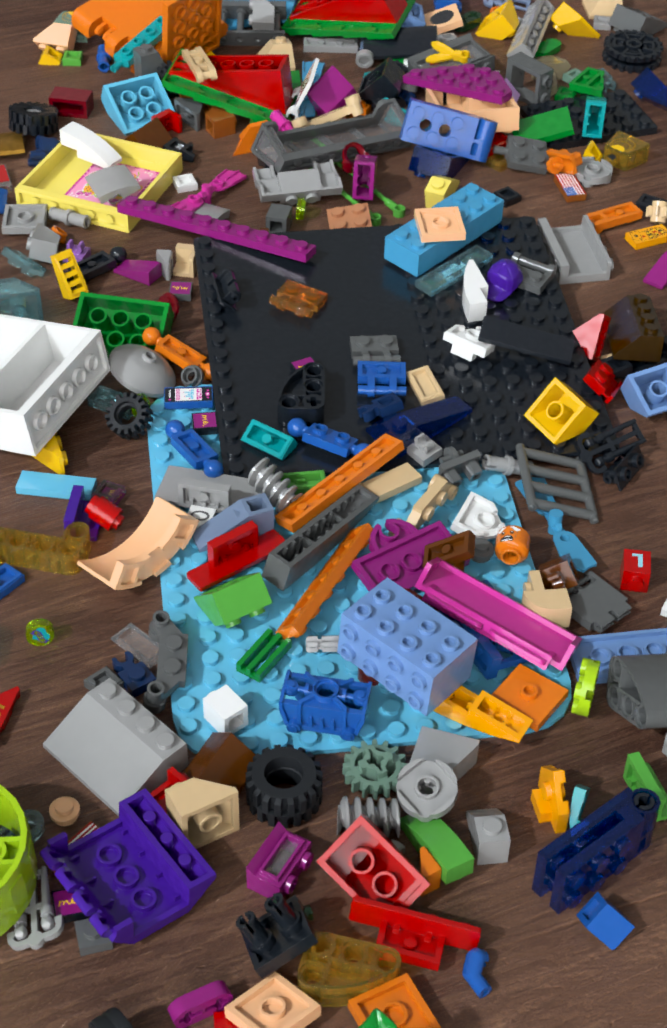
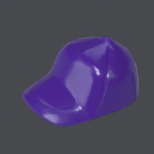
(503, 279)

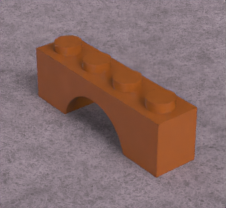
(218, 121)

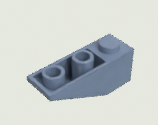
(244, 510)

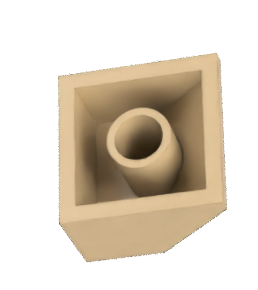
(203, 810)

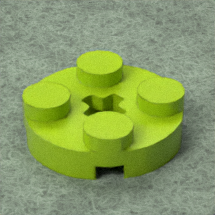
(585, 687)

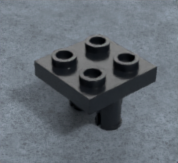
(277, 934)

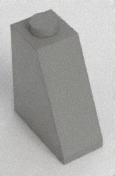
(455, 750)

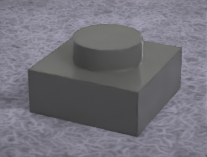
(89, 939)

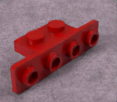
(233, 554)
(412, 933)

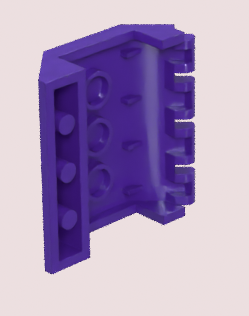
(131, 871)

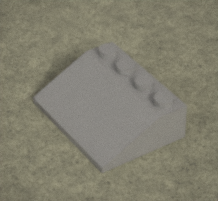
(116, 745)

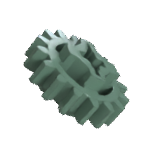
(374, 768)

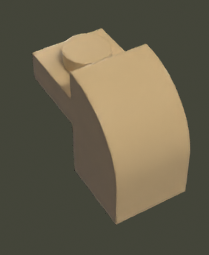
(549, 603)

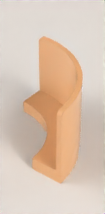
(147, 549)

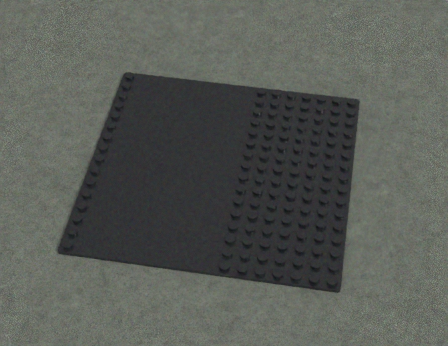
(374, 298)

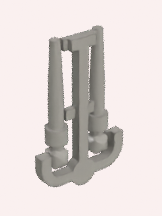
(37, 938)

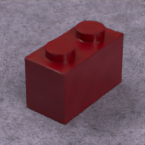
(72, 102)

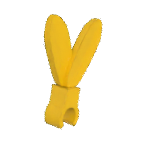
(446, 54)

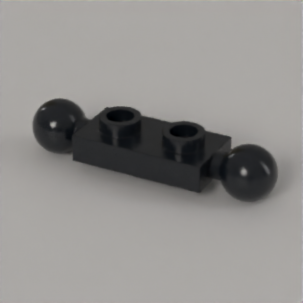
(100, 263)

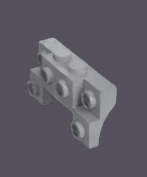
(291, 185)

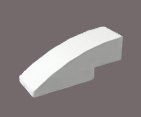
(89, 145)
(474, 293)

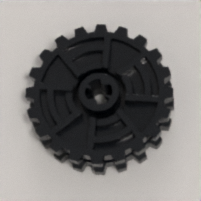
(632, 51)

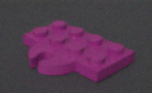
(399, 555)

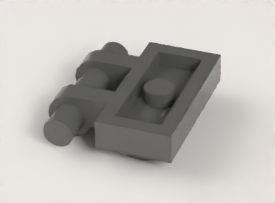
(374, 348)

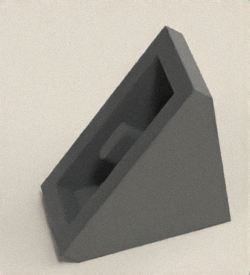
(191, 112)

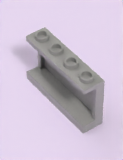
(576, 252)

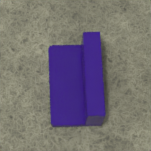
(76, 513)

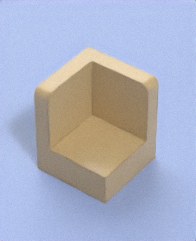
(185, 261)

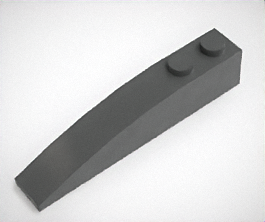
(317, 538)

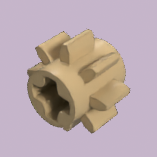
(657, 212)

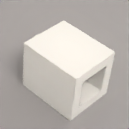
(225, 710)

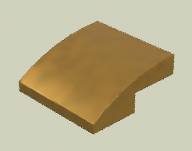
(11, 143)

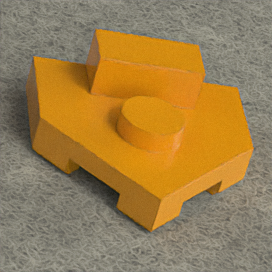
(550, 798)

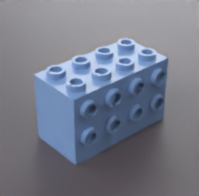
(406, 646)

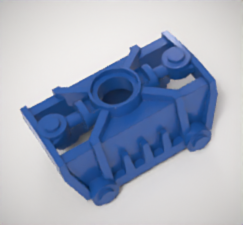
(322, 704)

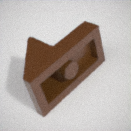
(452, 549)

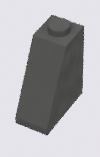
(146, 60)

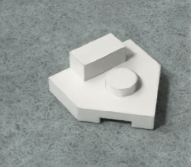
(466, 342)
(479, 517)

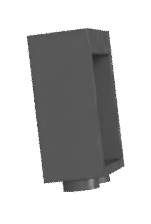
(522, 63)

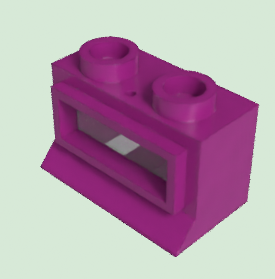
(279, 863)

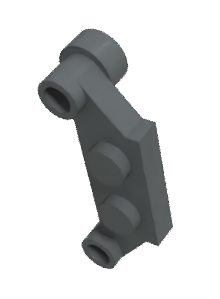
(171, 661)

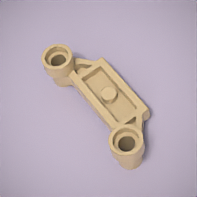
(352, 107)
(436, 495)

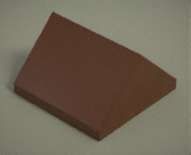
(151, 134)
(222, 761)

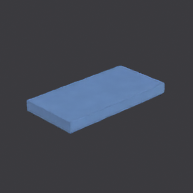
(605, 646)

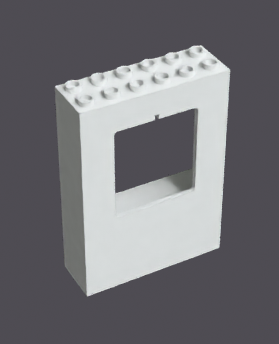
(44, 378)

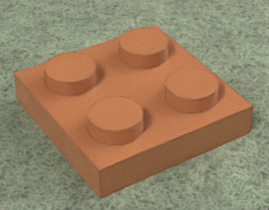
(349, 216)

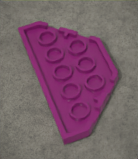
(463, 81)

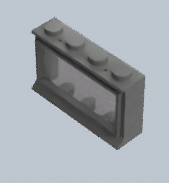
(478, 55)

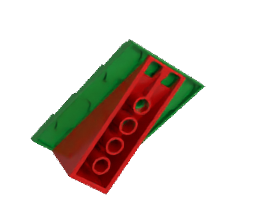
(348, 18)
(244, 84)

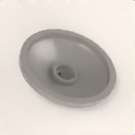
(141, 369)

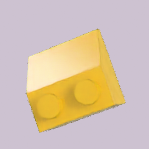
(561, 412)

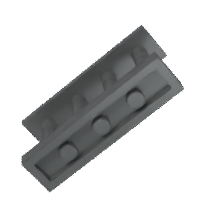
(240, 10)

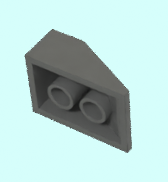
(635, 19)

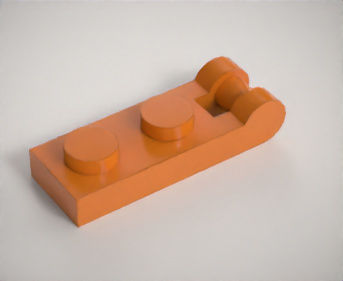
(615, 216)

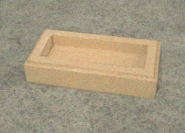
(425, 385)

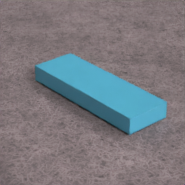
(53, 484)

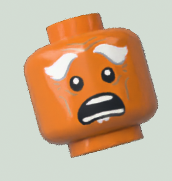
(512, 544)

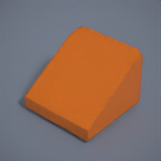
(429, 869)

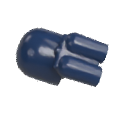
(43, 147)

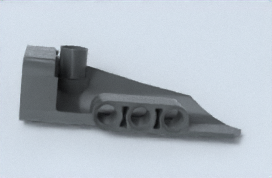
(639, 689)

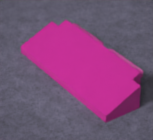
(496, 615)

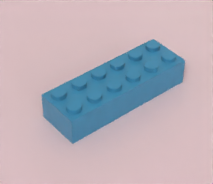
(479, 213)

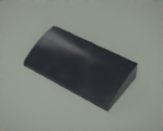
(407, 43)

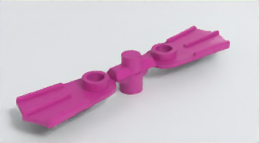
(222, 182)

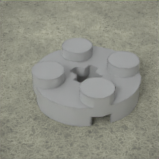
(594, 172)
(429, 772)

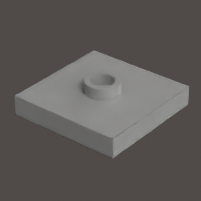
(23, 218)

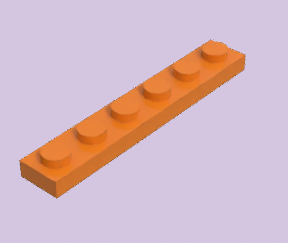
(339, 483)
(322, 585)

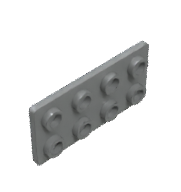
(192, 487)

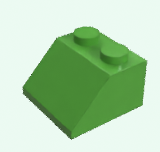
(234, 600)

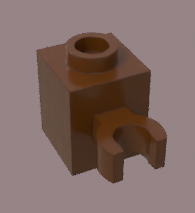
(559, 573)

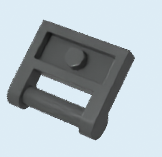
(534, 280)

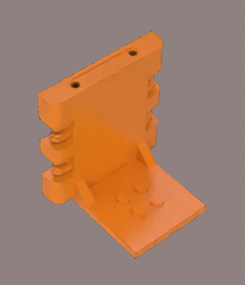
(184, 23)

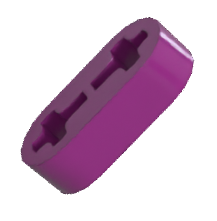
(199, 1003)

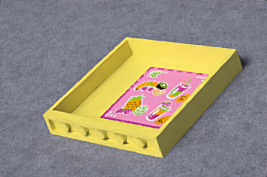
(61, 181)

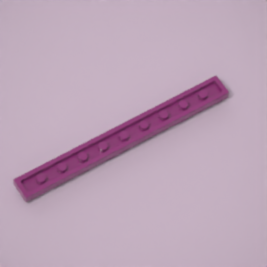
(217, 229)

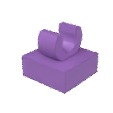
(79, 251)

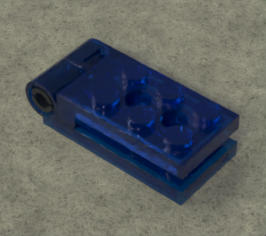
(596, 848)

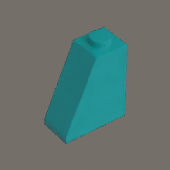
(594, 117)

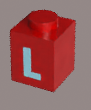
(635, 570)

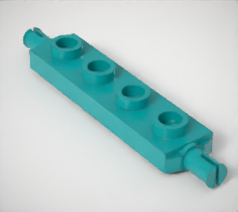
(150, 35)

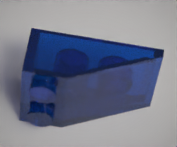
(433, 162)

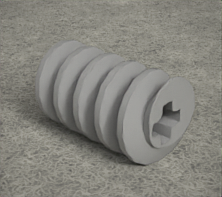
(269, 483)
(381, 815)

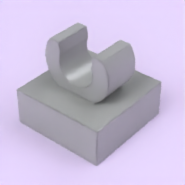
(424, 450)

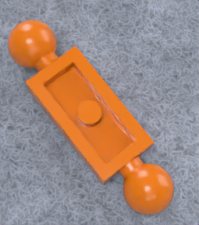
(176, 351)

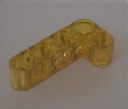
(46, 551)

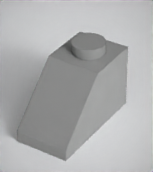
(489, 835)

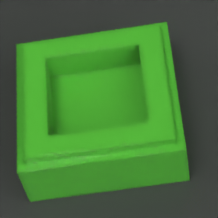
(72, 58)

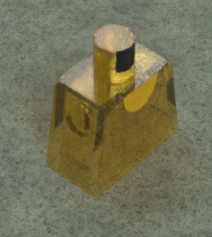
(625, 151)

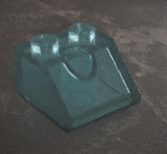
(20, 299)

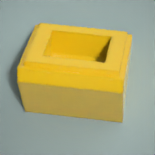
(593, 151)

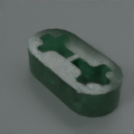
(470, 20)

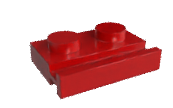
(602, 381)

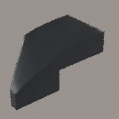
(179, 146)

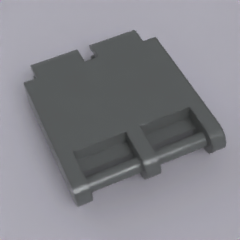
(597, 603)

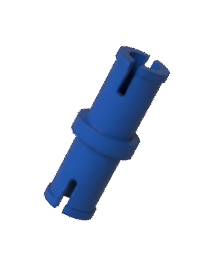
(103, 59)

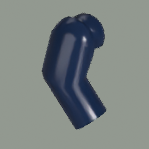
(406, 95)

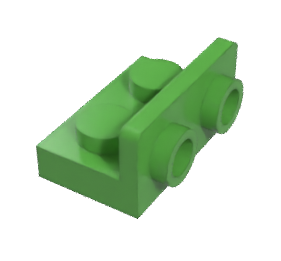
(641, 775)

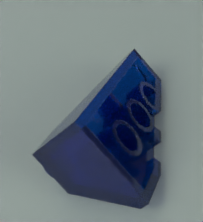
(423, 419)

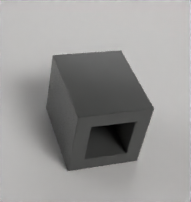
(279, 218)

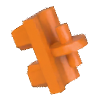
(563, 161)

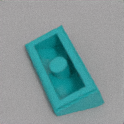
(269, 440)

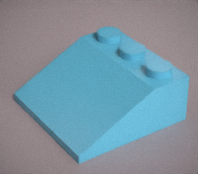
(134, 101)

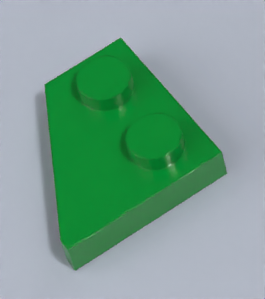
(589, 82)

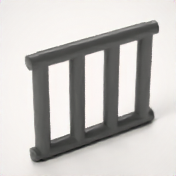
(580, 478)

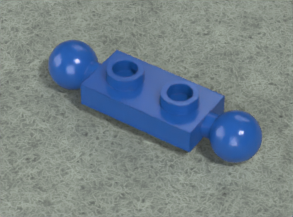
(325, 438)
(194, 449)

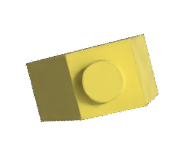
(439, 189)

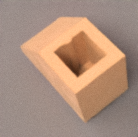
(57, 36)

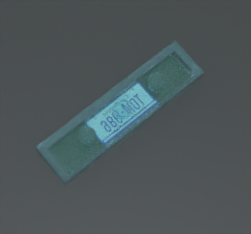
(452, 270)

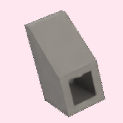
(262, 15)
(42, 243)

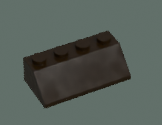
(635, 330)

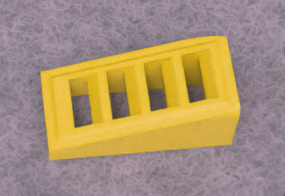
(79, 280)

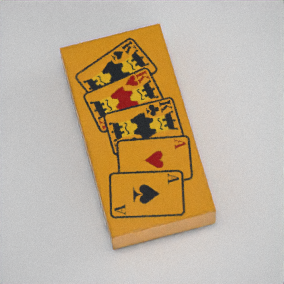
(647, 236)

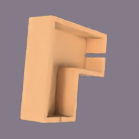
(506, 114)

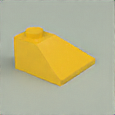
(499, 23)
(572, 23)

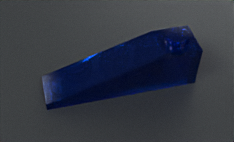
(651, 88)

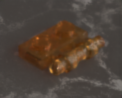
(298, 299)

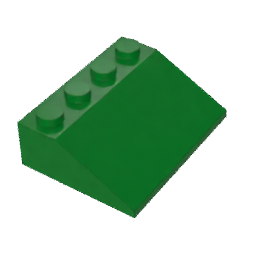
(122, 318)

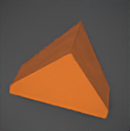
(247, 138)

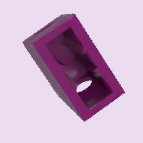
(364, 173)

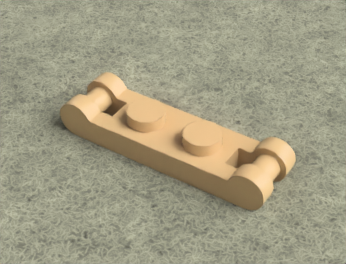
(199, 64)

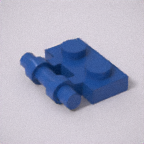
(381, 373)

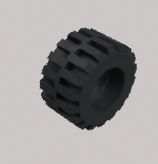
(287, 804)

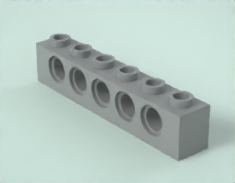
(532, 28)

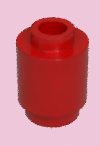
(104, 513)

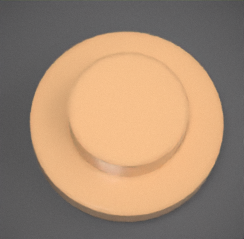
(64, 810)

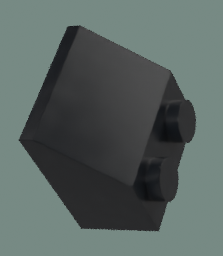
(382, 82)

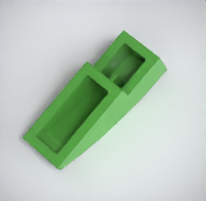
(442, 844)

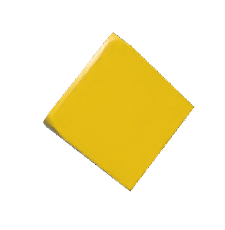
(50, 56)

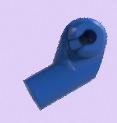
(472, 971)

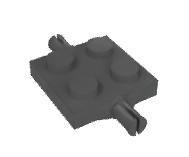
(524, 154)

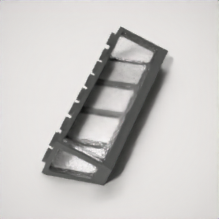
(301, 146)

